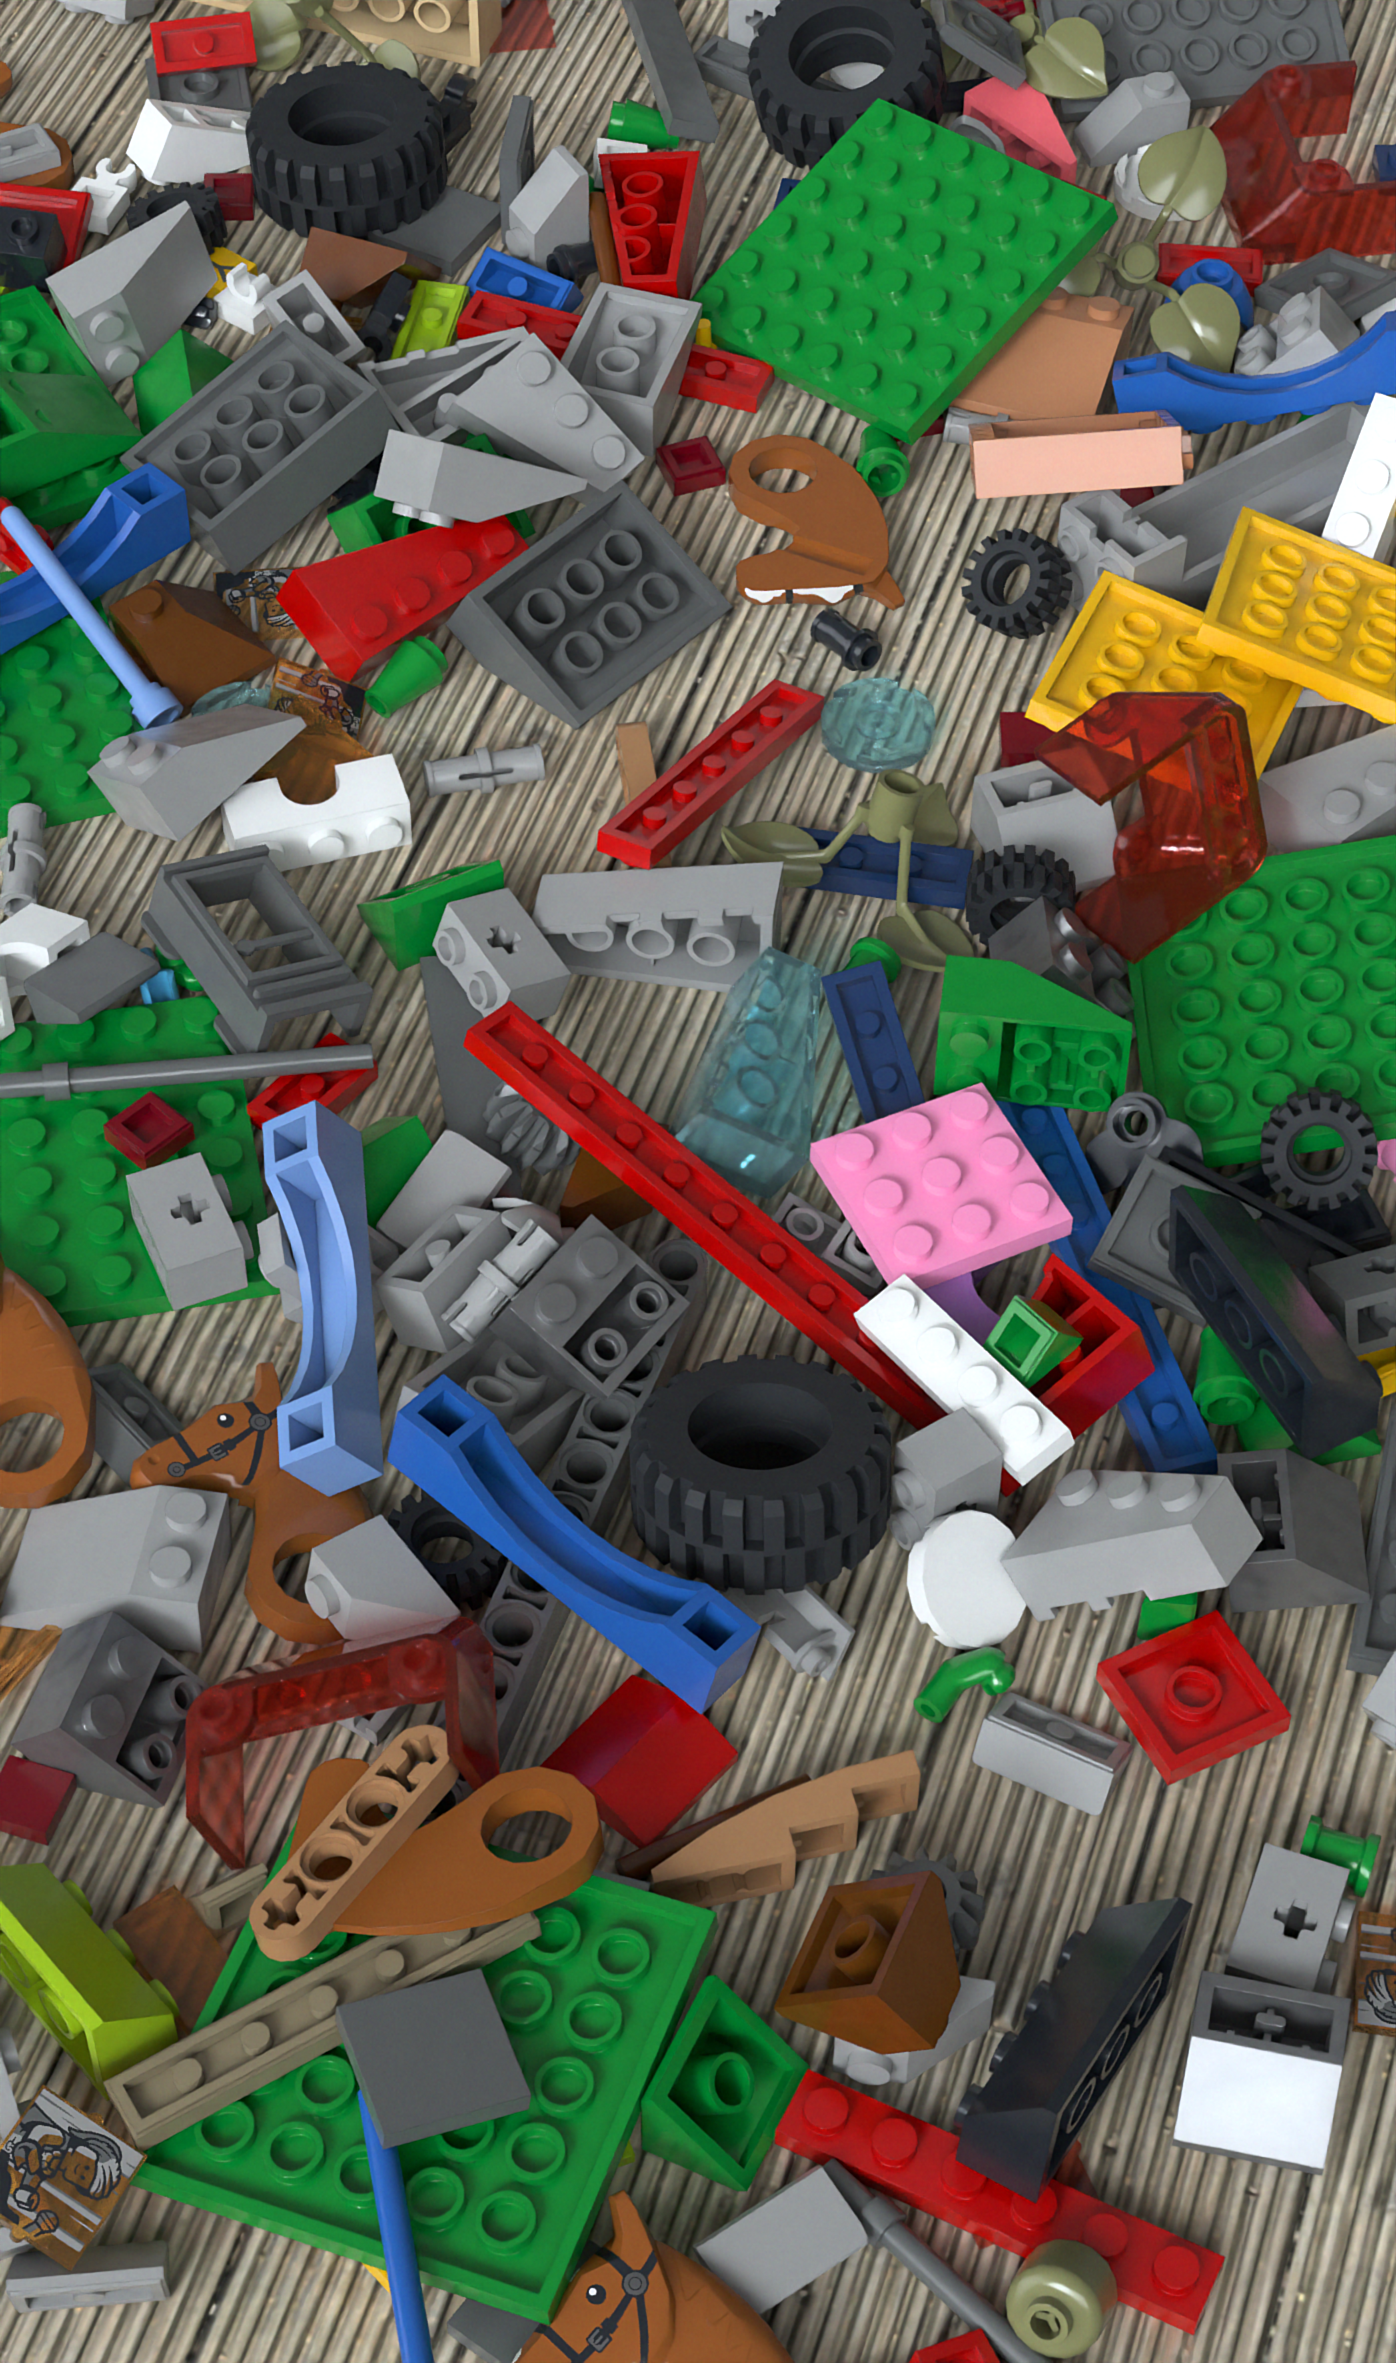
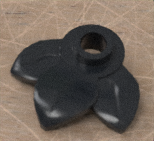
(1119, 1150)

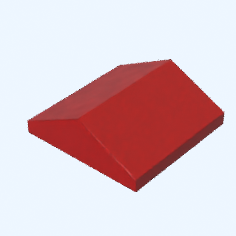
(644, 1759)

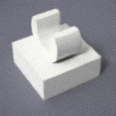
(242, 299)

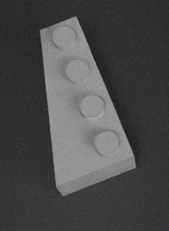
(1333, 795)
(663, 923)

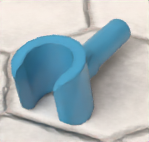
(161, 986)

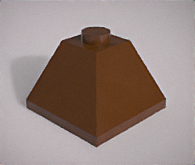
(356, 270)
(187, 640)
(877, 1965)

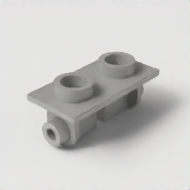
(799, 1627)

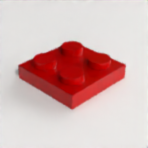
(1193, 1697)

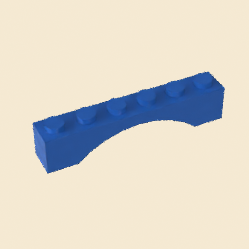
(1208, 398)
(121, 535)
(664, 1623)

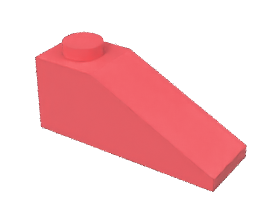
(1024, 125)

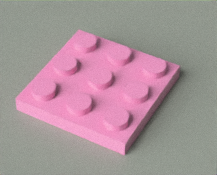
(941, 1188)

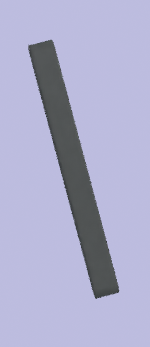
(585, 1456)

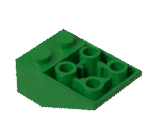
(56, 428)
(1027, 1038)

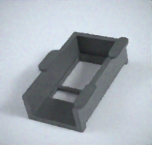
(248, 999)

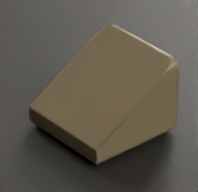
(229, 1901)

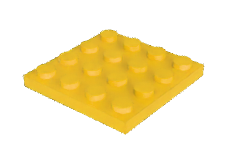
(1306, 613)
(1147, 643)

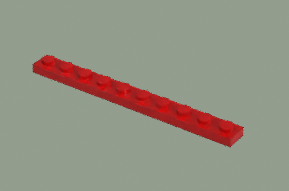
(694, 1200)

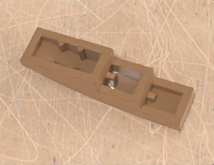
(761, 1845)

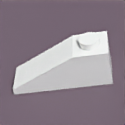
(187, 141)

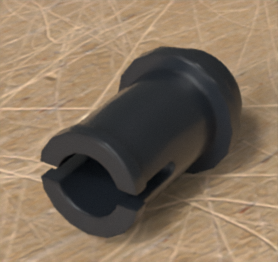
(573, 261)
(855, 646)

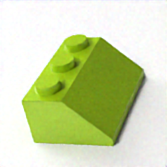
(78, 1976)

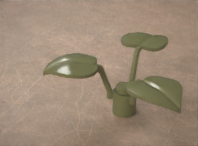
(280, 42)
(1062, 64)
(1187, 176)
(897, 812)

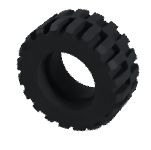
(823, 34)
(347, 150)
(760, 1474)

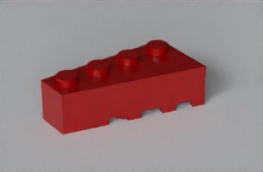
(656, 217)
(404, 588)

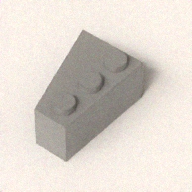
(427, 383)
(546, 419)
(1129, 1535)

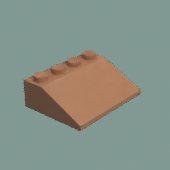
(1055, 361)

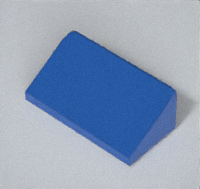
(518, 280)

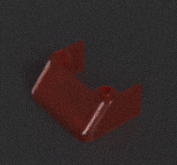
(1292, 204)
(1199, 804)
(387, 1670)

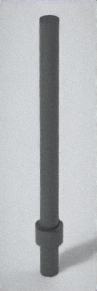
(58, 1081)
(887, 2228)

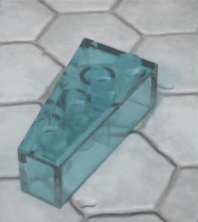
(756, 1077)

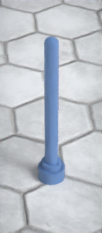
(151, 703)

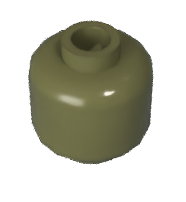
(1061, 2298)

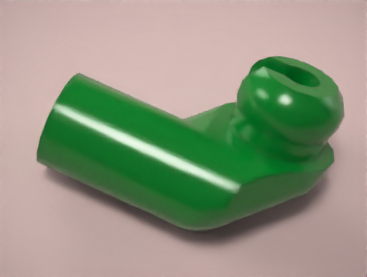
(959, 1673)

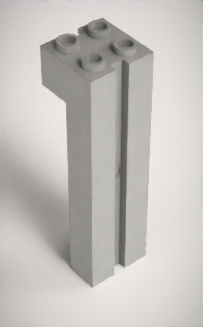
(1182, 534)

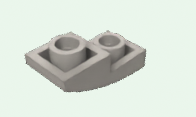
(831, 1242)

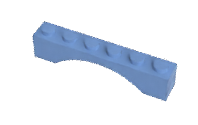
(332, 1409)

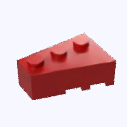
(1100, 1369)

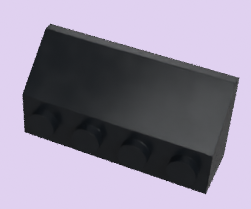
(1270, 1322)
(1072, 2045)

